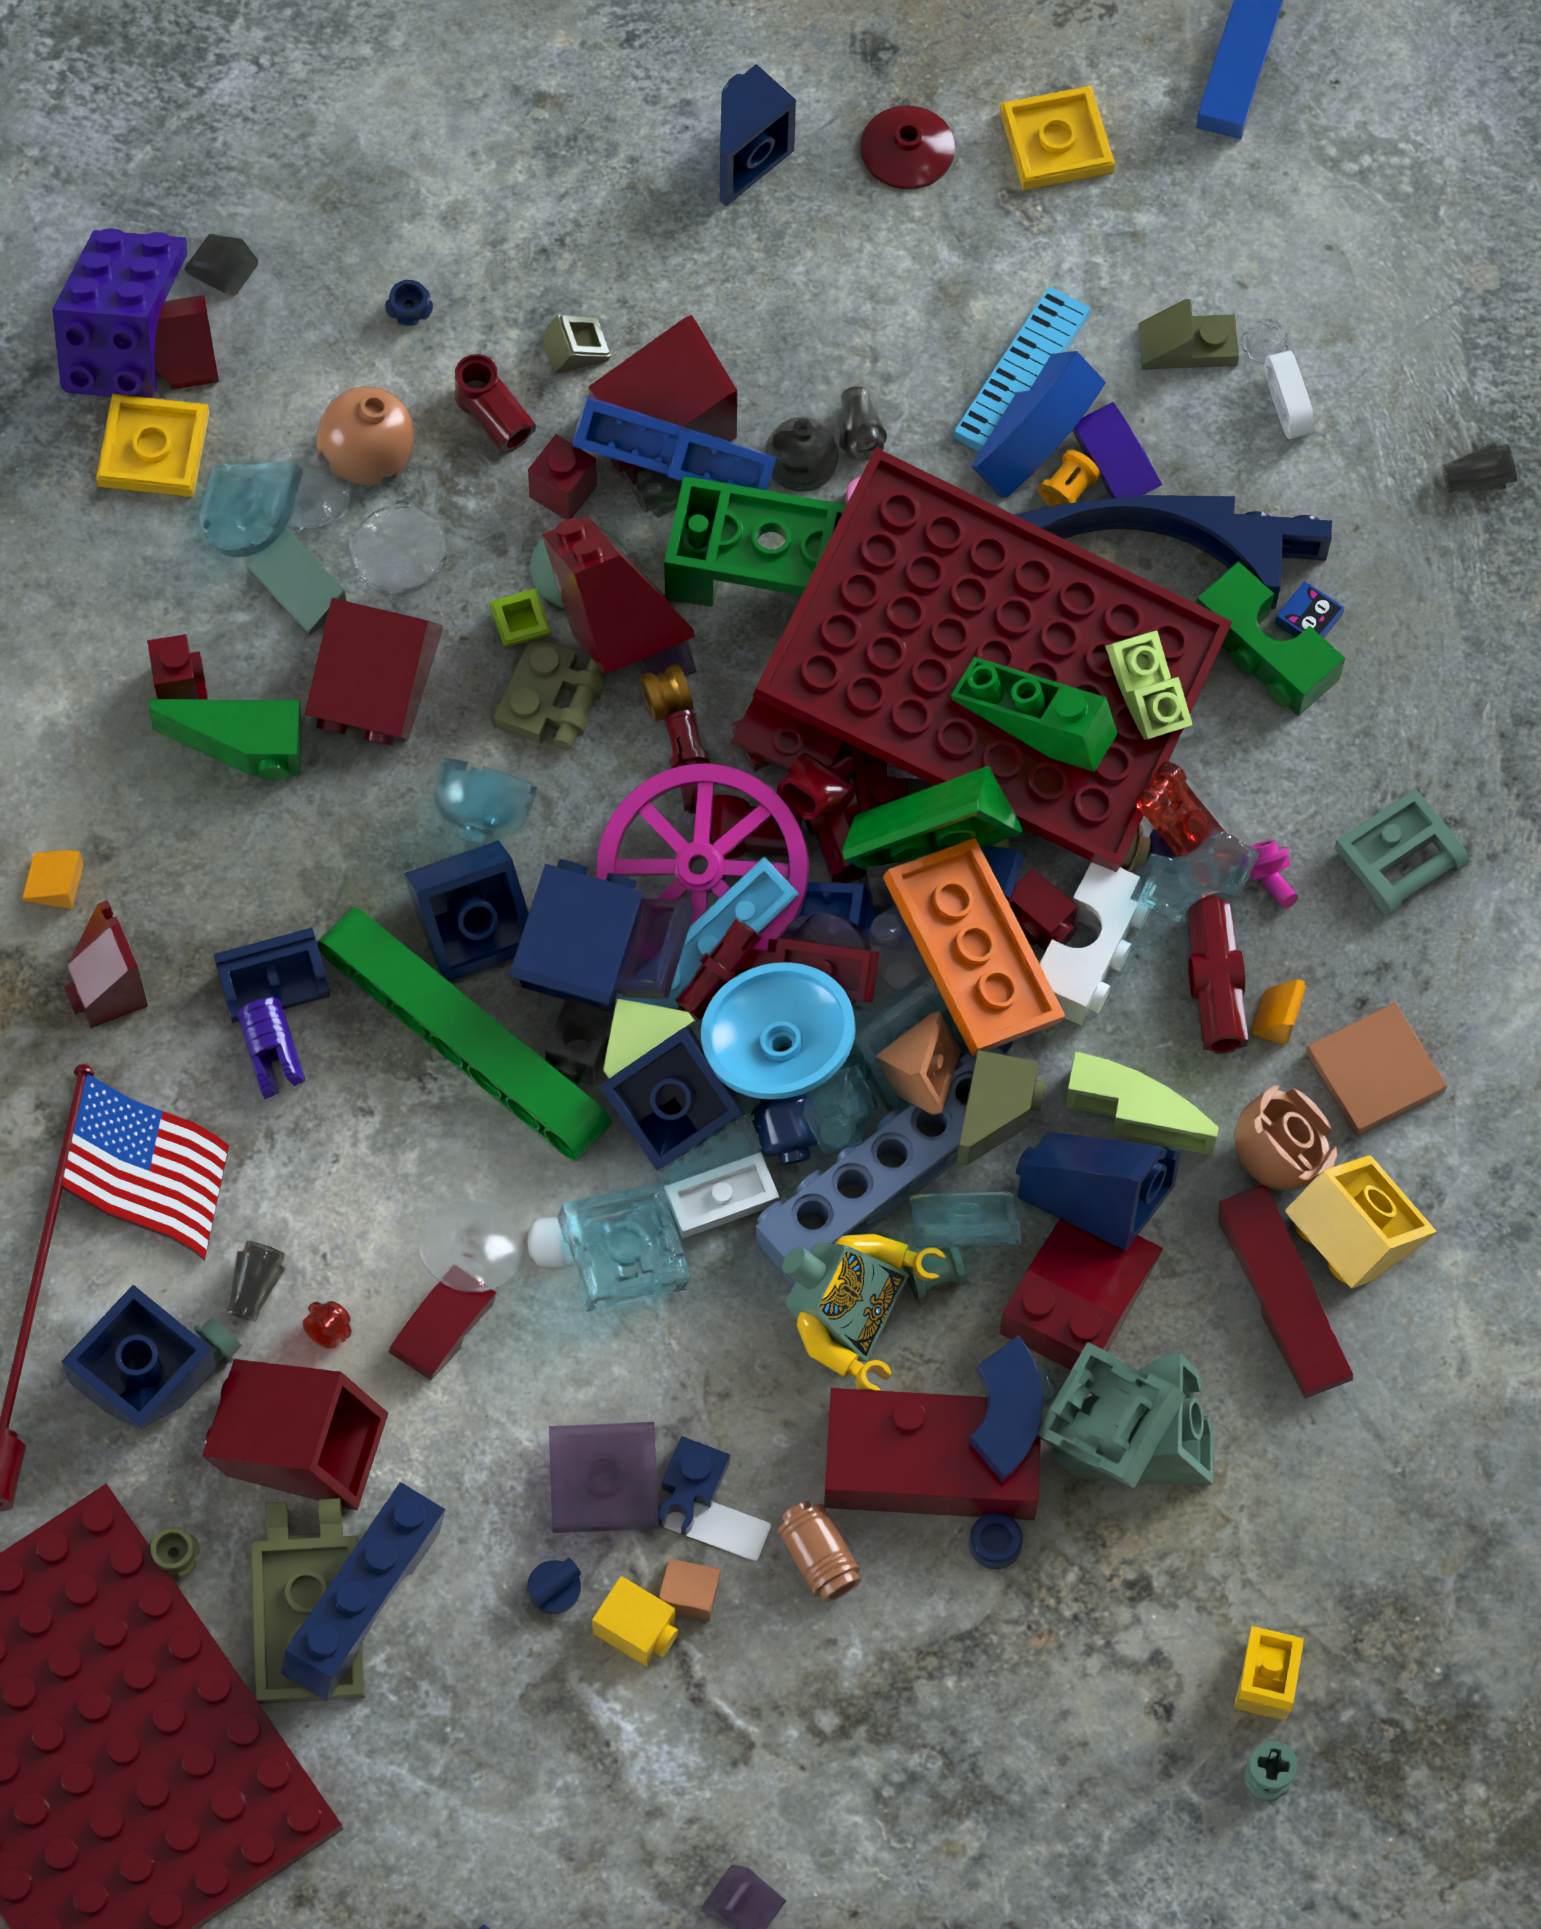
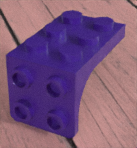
(112, 312)

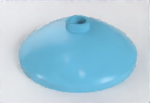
(772, 1010)

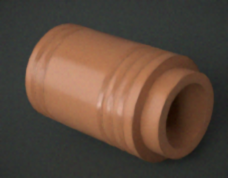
(819, 1551)

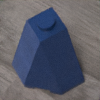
(1098, 1183)

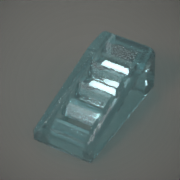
(722, 1147)

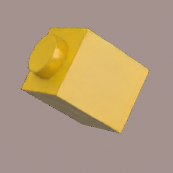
(635, 1622)

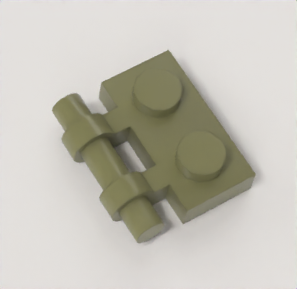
(536, 689)

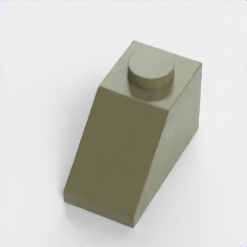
(998, 1103)

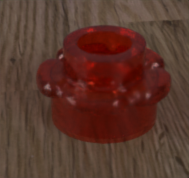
(327, 1324)

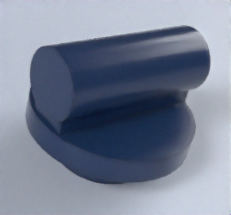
(554, 1586)

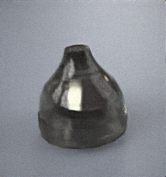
(803, 452)

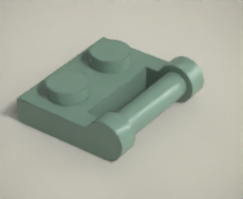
(1393, 838)

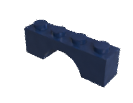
(357, 1594)

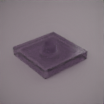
(603, 1477)

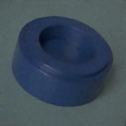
(995, 1541)

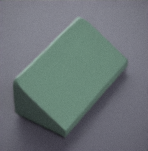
(296, 581)

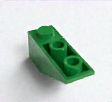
(1040, 712)

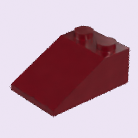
(1077, 1293)

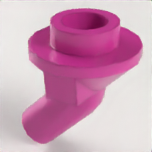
(1267, 868)

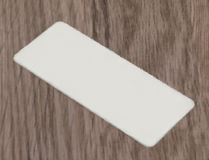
(724, 1529)

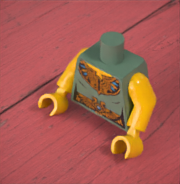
(847, 1296)

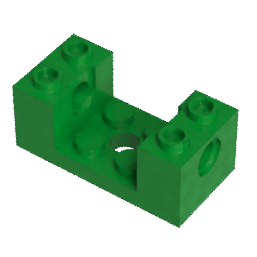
(719, 534)

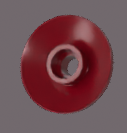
(903, 162)

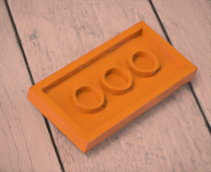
(973, 946)

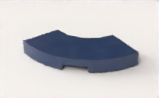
(1012, 1408)

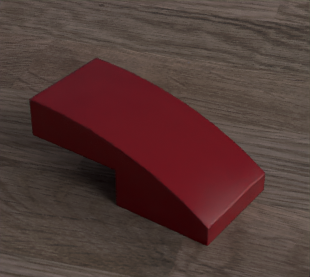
(439, 1328)

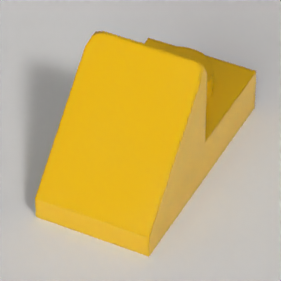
(1269, 1673)

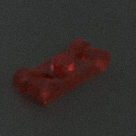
(1186, 820)

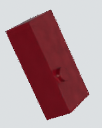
(917, 1457)

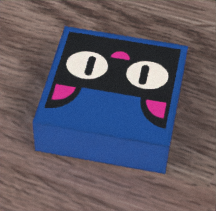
(1309, 608)

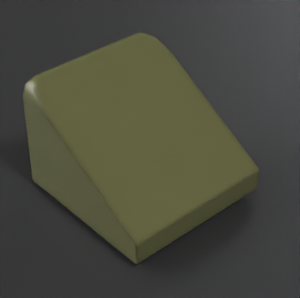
(574, 342)

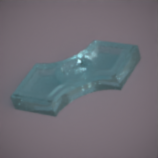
(1178, 882)

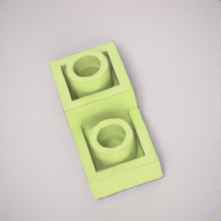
(1147, 687)

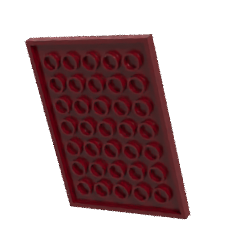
(940, 577)
(130, 1744)

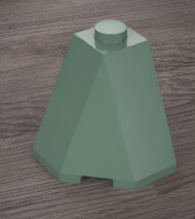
(1186, 1448)

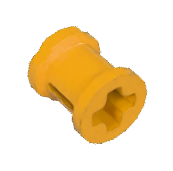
(1086, 476)

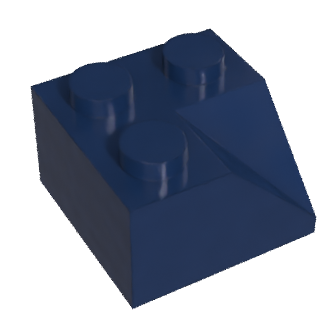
(671, 1098)
(139, 1361)

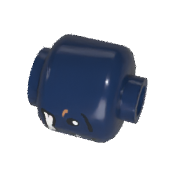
(783, 1129)

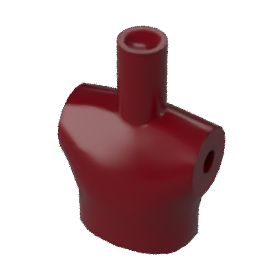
(817, 788)

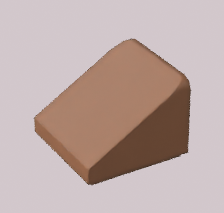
(690, 1589)

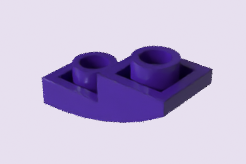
(1116, 452)

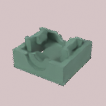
(1104, 1436)

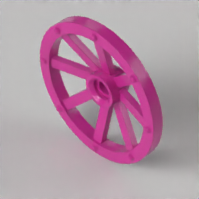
(687, 853)

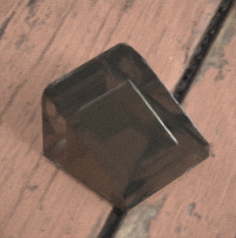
(223, 263)

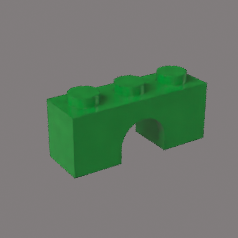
(1293, 669)

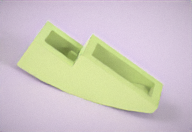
(1140, 1105)

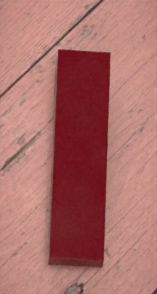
(1284, 1291)

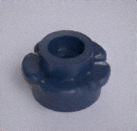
(409, 292)

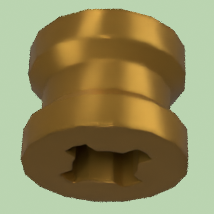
(665, 692)

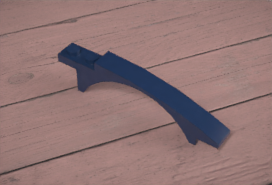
(1204, 522)

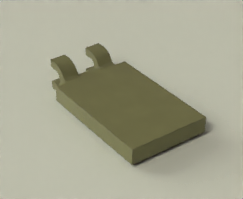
(286, 1585)

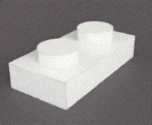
(721, 1195)

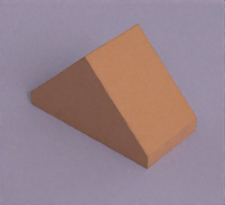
(922, 1063)

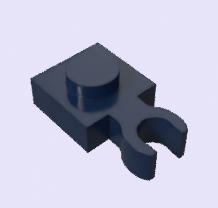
(692, 1478)

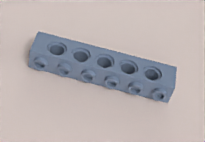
(884, 1187)

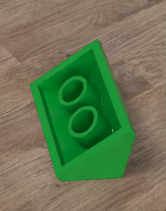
(932, 821)

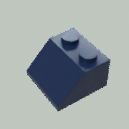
(754, 130)
(470, 909)

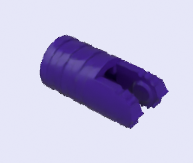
(268, 1041)

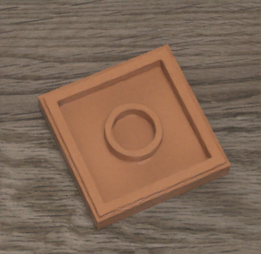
(1376, 1069)

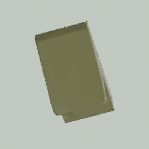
(1187, 341)

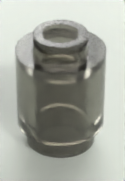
(657, 492)

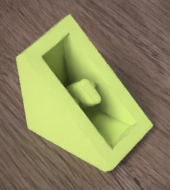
(638, 1029)

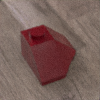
(104, 971)

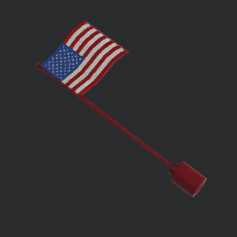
(132, 1168)

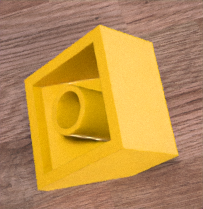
(1358, 1221)

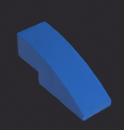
(1038, 422)

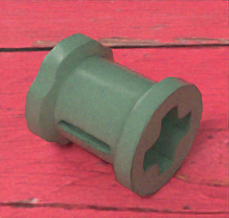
(949, 1271)
(1285, 1766)

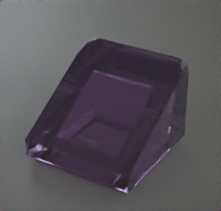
(743, 1900)

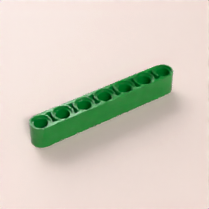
(464, 1034)

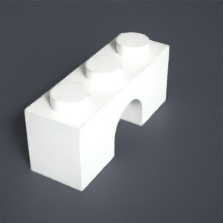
(1081, 973)

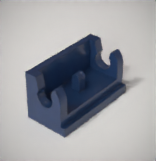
(273, 968)

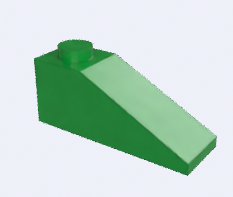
(245, 734)

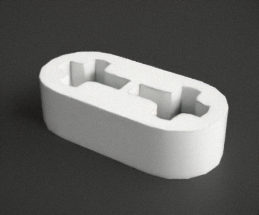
(1289, 394)

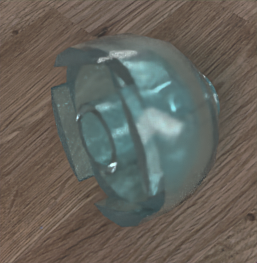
(482, 800)

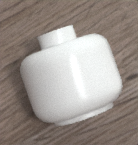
(547, 1244)

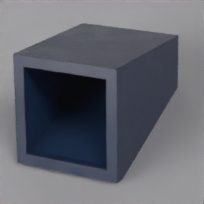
(577, 935)

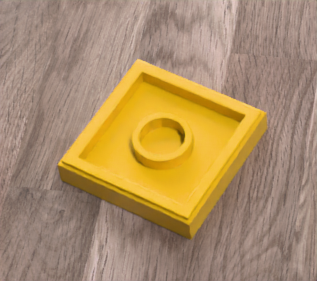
(1057, 138)
(152, 445)

